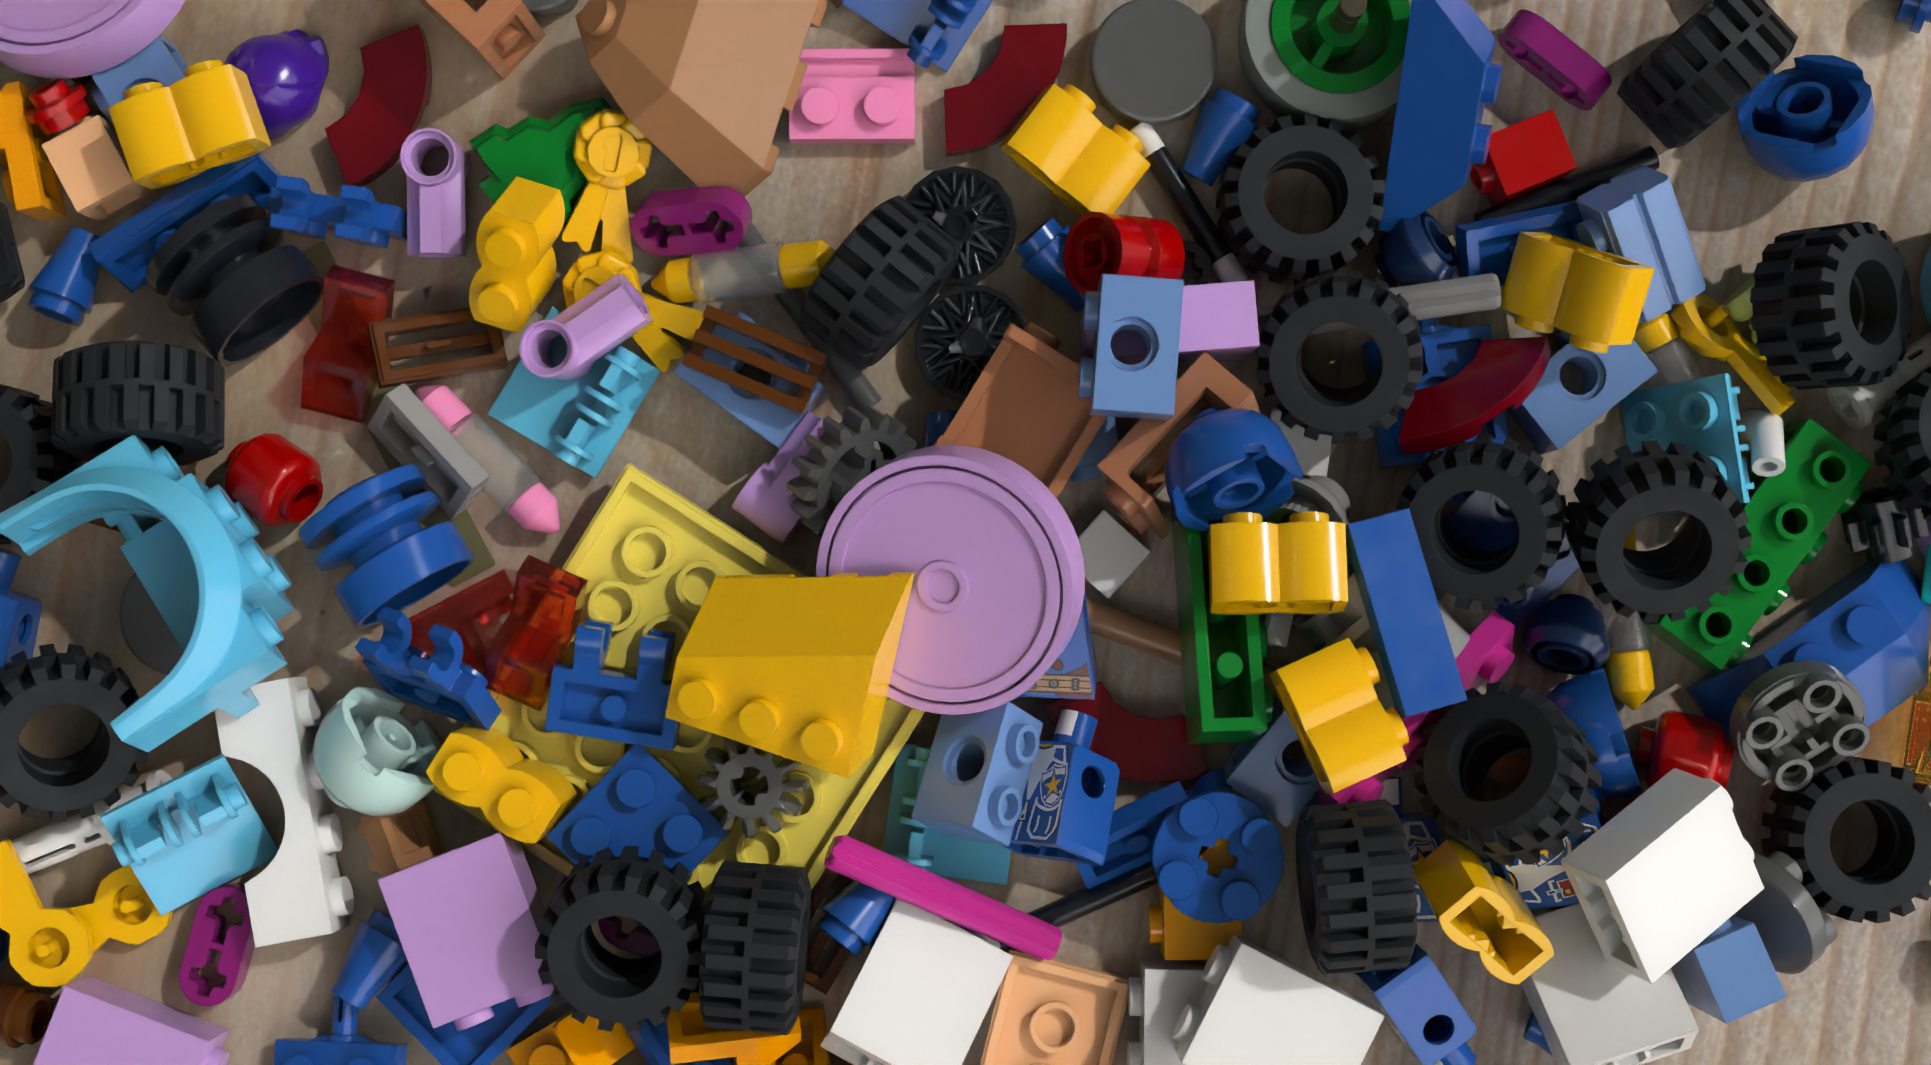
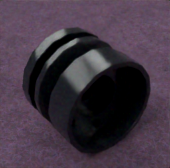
(235, 279)

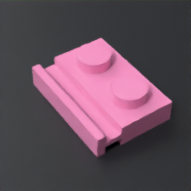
(855, 97)

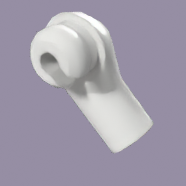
(1765, 441)

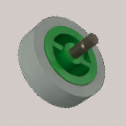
(1325, 56)

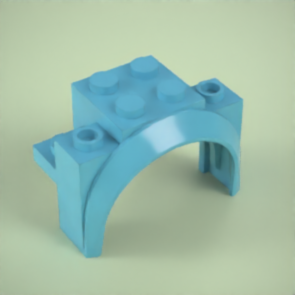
(196, 567)

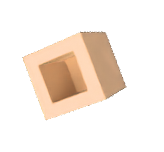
(94, 169)

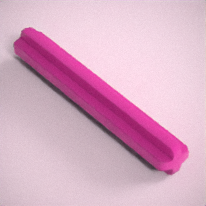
(942, 897)

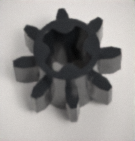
(1884, 526)

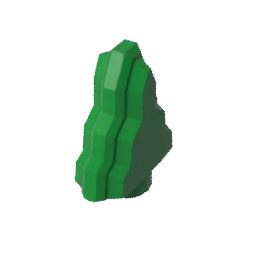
(537, 152)

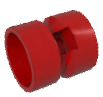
(1121, 246)

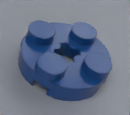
(1234, 891)

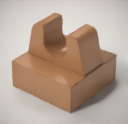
(399, 839)

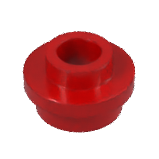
(57, 105)

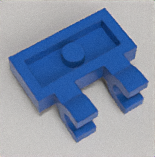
(351, 215)
(426, 681)
(613, 703)

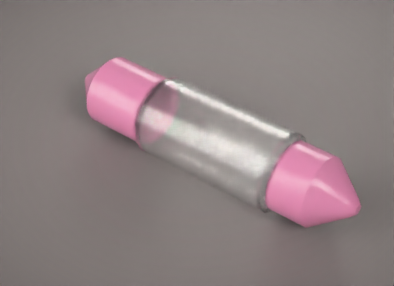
(511, 481)

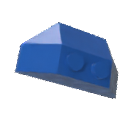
(1439, 107)
(1862, 625)

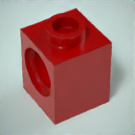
(1523, 159)

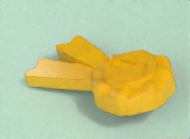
(610, 157)
(598, 267)
(1716, 335)
(122, 911)
(44, 943)

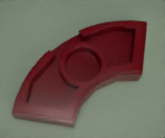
(995, 101)
(388, 107)
(1493, 381)
(1140, 745)

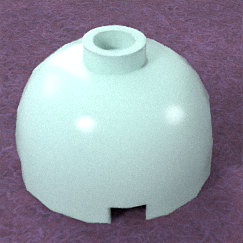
(373, 754)

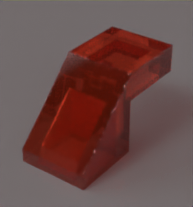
(339, 362)
(535, 633)

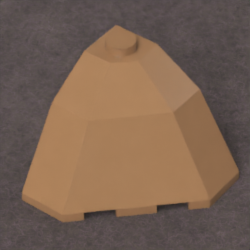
(703, 77)

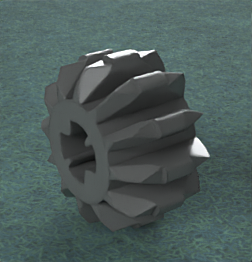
(736, 799)

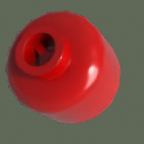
(273, 480)
(1687, 744)

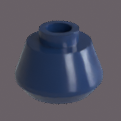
(1416, 252)
(1567, 636)

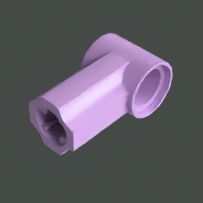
(435, 202)
(589, 328)
(766, 497)

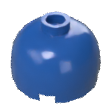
(1808, 118)
(1229, 465)
(1593, 708)

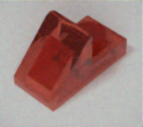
(486, 601)

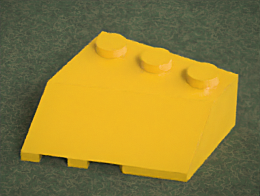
(793, 664)

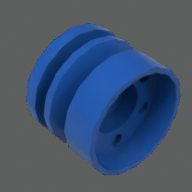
(381, 536)

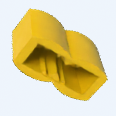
(188, 125)
(1074, 152)
(516, 254)
(1575, 290)
(1277, 566)
(1340, 716)
(490, 772)
(1482, 912)

